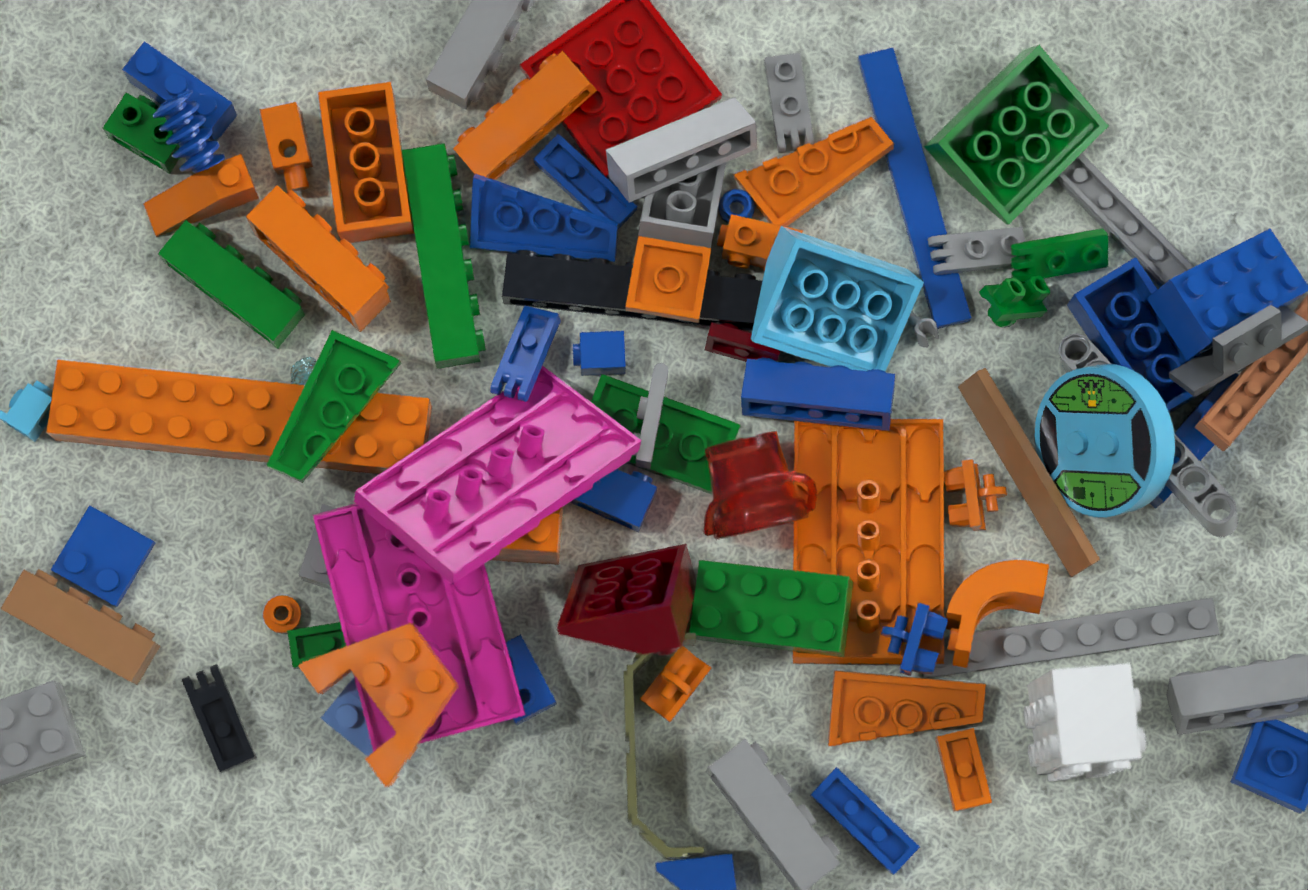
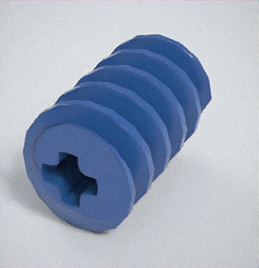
(188, 134)

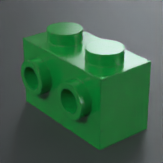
(139, 132)

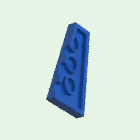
(520, 220)

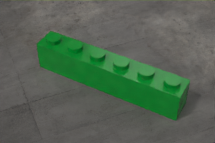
(441, 256)

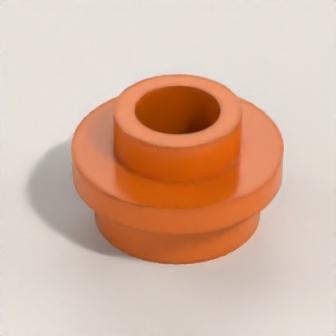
(290, 622)

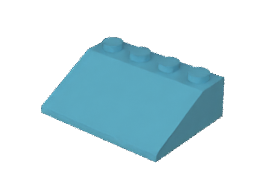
(832, 303)

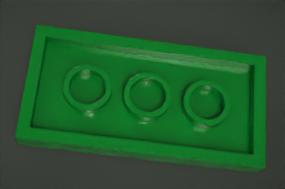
(680, 434)

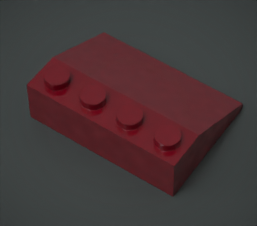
(632, 601)

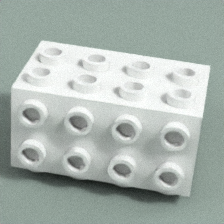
(1084, 722)

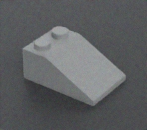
(685, 209)

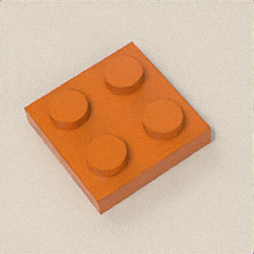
(668, 279)

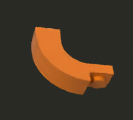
(992, 588)

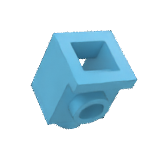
(29, 410)

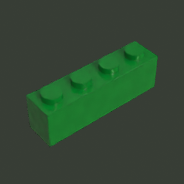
(232, 283)

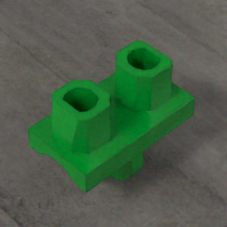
(1015, 300)

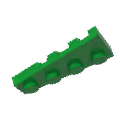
(332, 398)

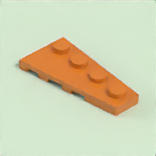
(801, 180)

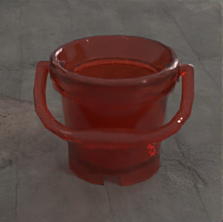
(753, 487)

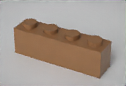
(80, 626)

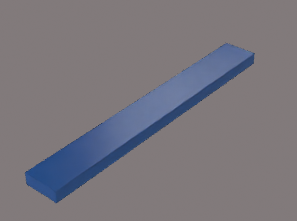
(912, 184)

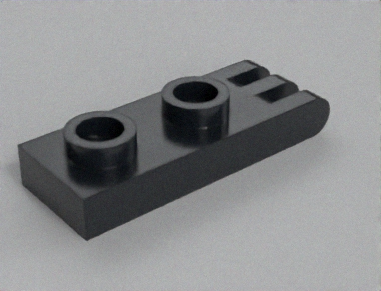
(219, 720)

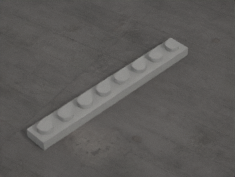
(1085, 636)

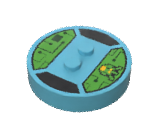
(1105, 439)

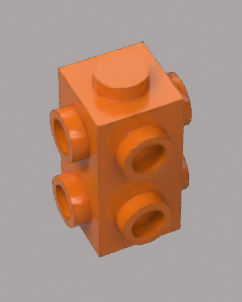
(747, 241)

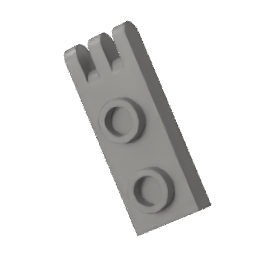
(788, 100)
(974, 250)
(650, 412)

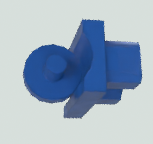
(925, 624)

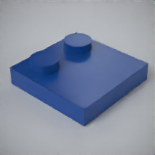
(103, 556)
(1275, 764)

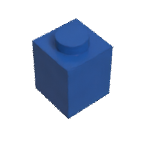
(600, 353)

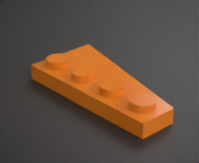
(889, 705)

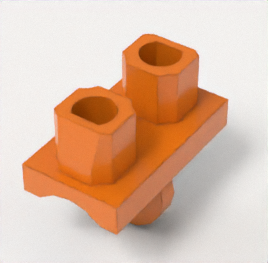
(967, 478)
(675, 683)

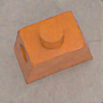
(284, 129)

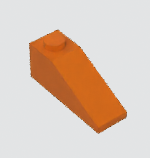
(202, 196)

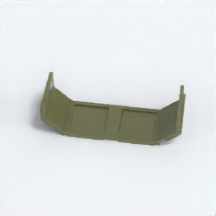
(646, 834)

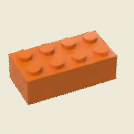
(365, 162)
(319, 257)

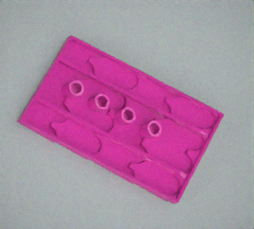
(496, 475)
(386, 586)

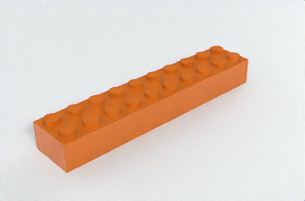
(219, 416)

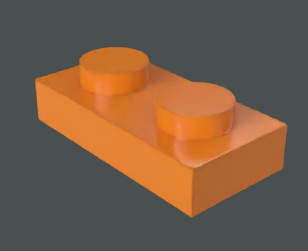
(963, 769)

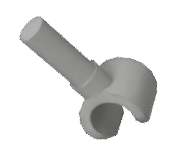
(921, 327)

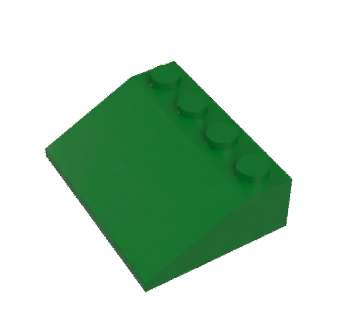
(1017, 134)

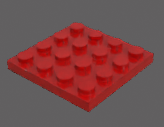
(638, 72)

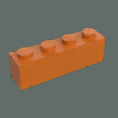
(525, 117)

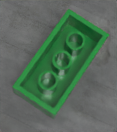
(771, 608)

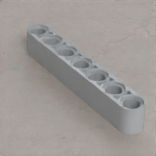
(1185, 471)

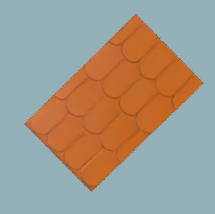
(875, 523)

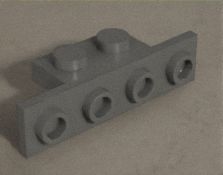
(1239, 348)

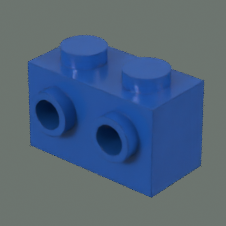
(531, 685)

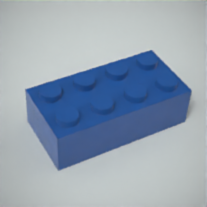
(1226, 292)
(1128, 330)

